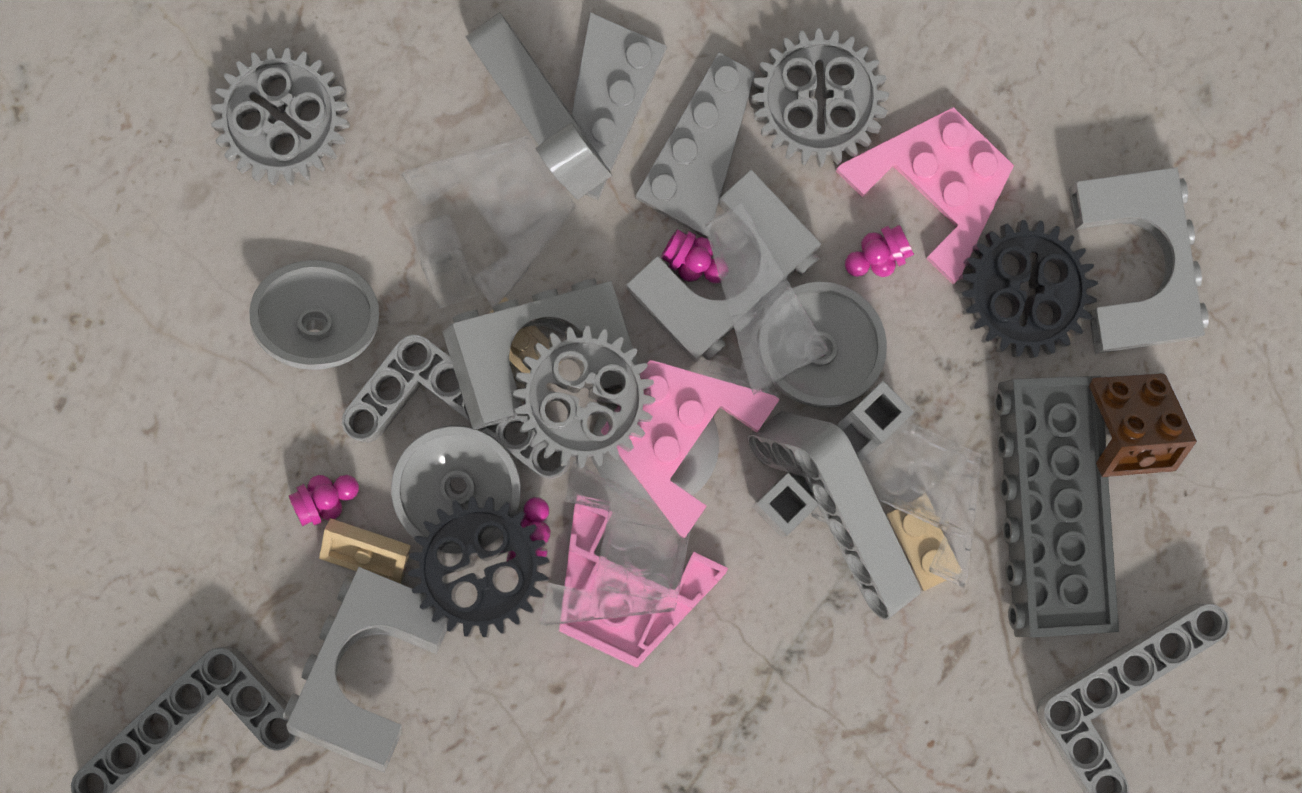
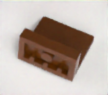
(1144, 425)

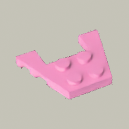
(951, 169)
(680, 414)
(628, 637)

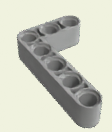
(558, 135)
(428, 375)
(847, 502)
(1119, 687)

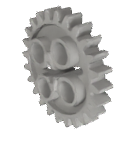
(303, 87)
(856, 97)
(572, 435)

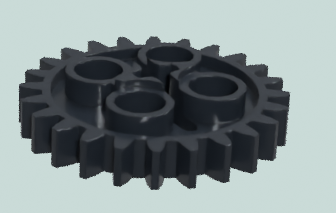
(1064, 297)
(492, 604)

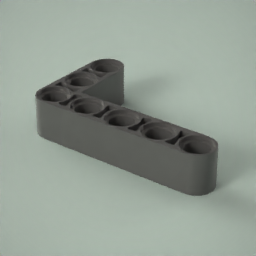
(181, 716)

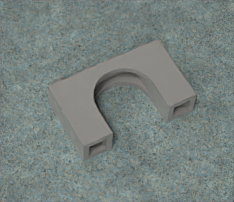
(1157, 205)
(699, 322)
(482, 343)
(866, 428)
(322, 711)

